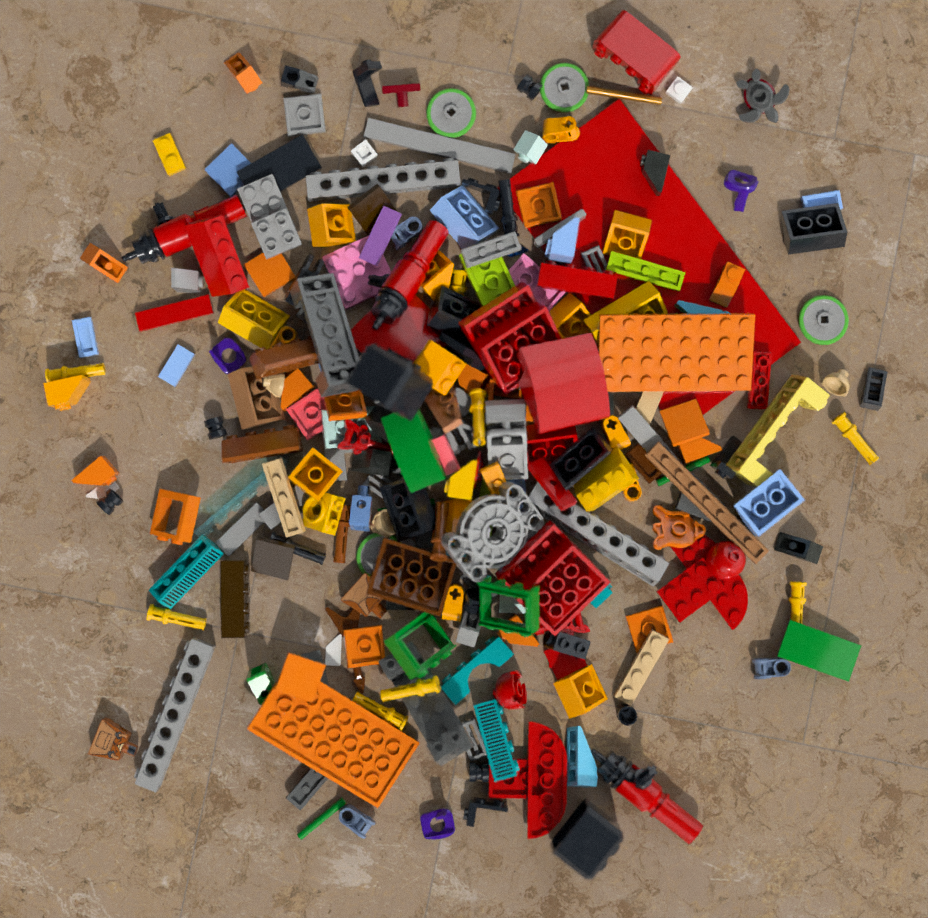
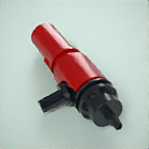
(170, 233)
(407, 275)
(646, 794)

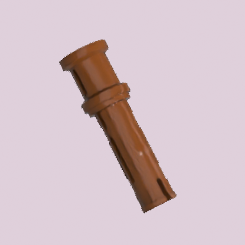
(341, 535)
(438, 551)

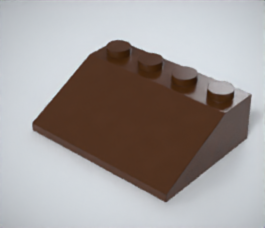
(410, 577)

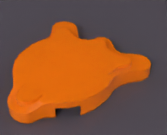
(675, 529)

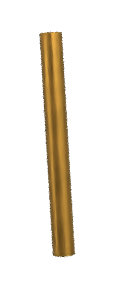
(623, 95)

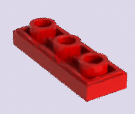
(761, 368)
(550, 483)

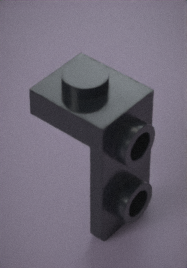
(364, 82)
(493, 201)
(724, 456)
(567, 644)
(470, 813)

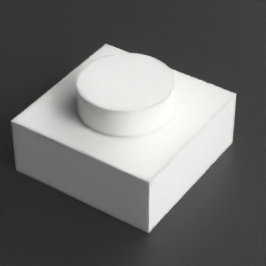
(679, 90)
(364, 153)

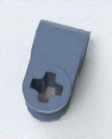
(404, 233)
(769, 668)
(357, 821)

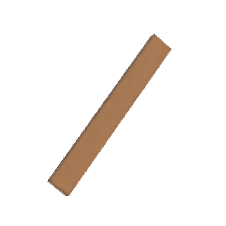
(706, 502)

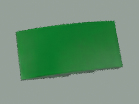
(413, 450)
(819, 650)

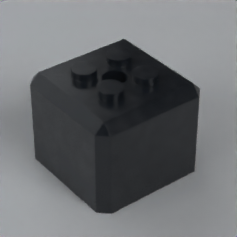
(391, 380)
(587, 840)

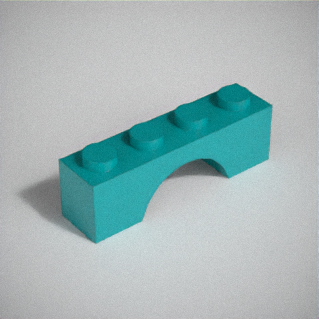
(495, 653)

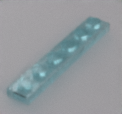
(234, 504)

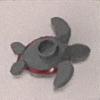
(761, 98)

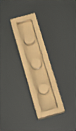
(283, 497)
(641, 667)

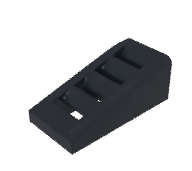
(870, 404)

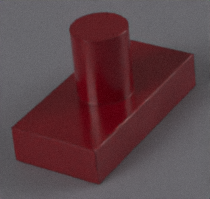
(401, 92)

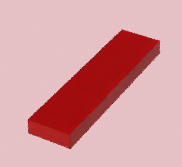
(174, 313)

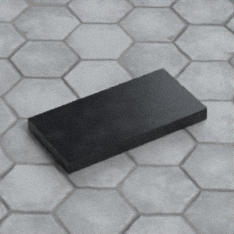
(287, 164)

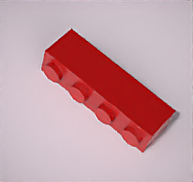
(577, 281)

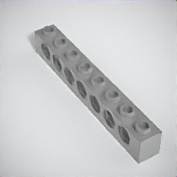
(393, 185)
(601, 543)
(143, 776)

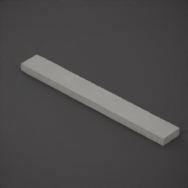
(439, 145)

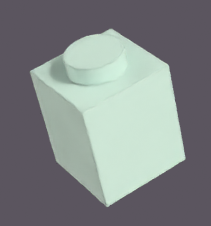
(530, 147)

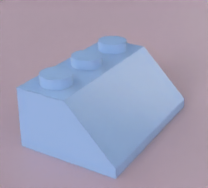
(464, 218)
(563, 242)
(768, 503)

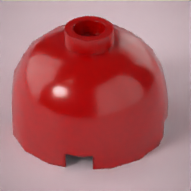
(725, 560)
(510, 691)

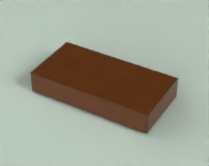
(642, 464)

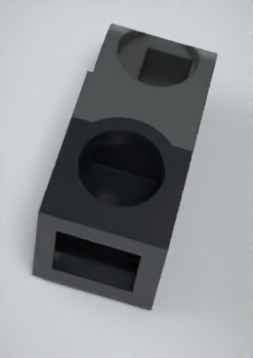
(299, 79)

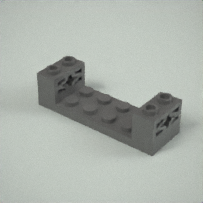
(328, 330)
(432, 712)

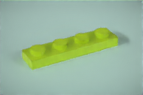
(645, 271)

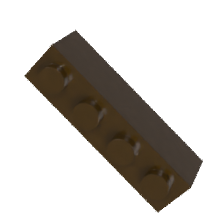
(234, 599)

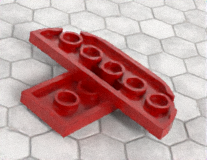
(698, 586)
(540, 780)

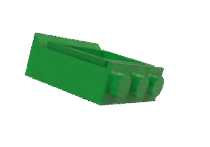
(531, 607)
(405, 657)

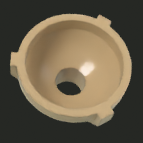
(837, 383)
(274, 384)
(382, 524)

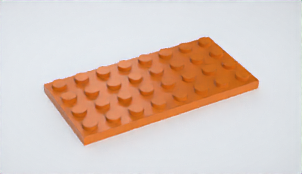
(677, 351)
(336, 740)

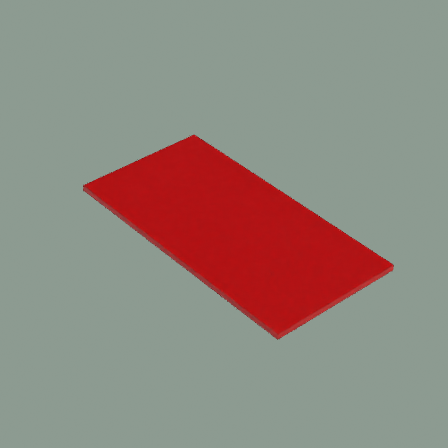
(605, 175)

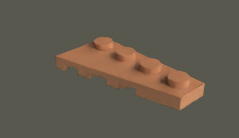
(445, 408)

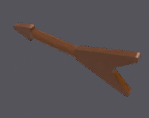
(348, 623)

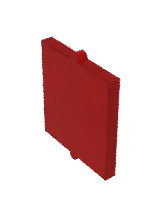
(562, 663)

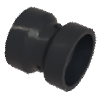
(529, 87)
(215, 428)
(108, 503)
(472, 600)
(630, 715)
(478, 772)

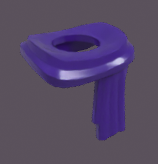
(743, 189)
(216, 354)
(444, 814)

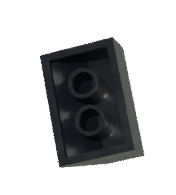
(813, 228)
(448, 310)
(580, 458)
(409, 512)

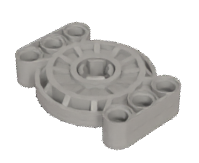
(508, 538)

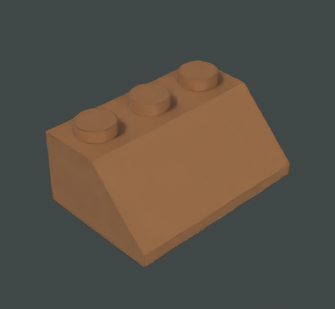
(253, 401)

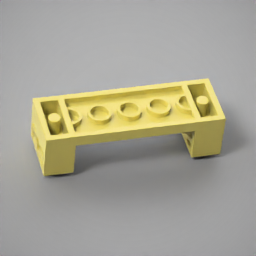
(795, 392)

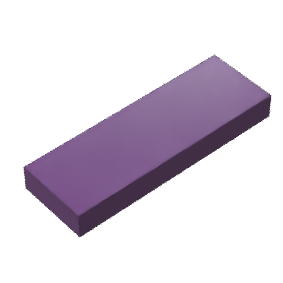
(380, 236)

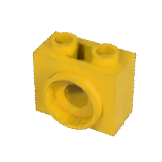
(323, 515)

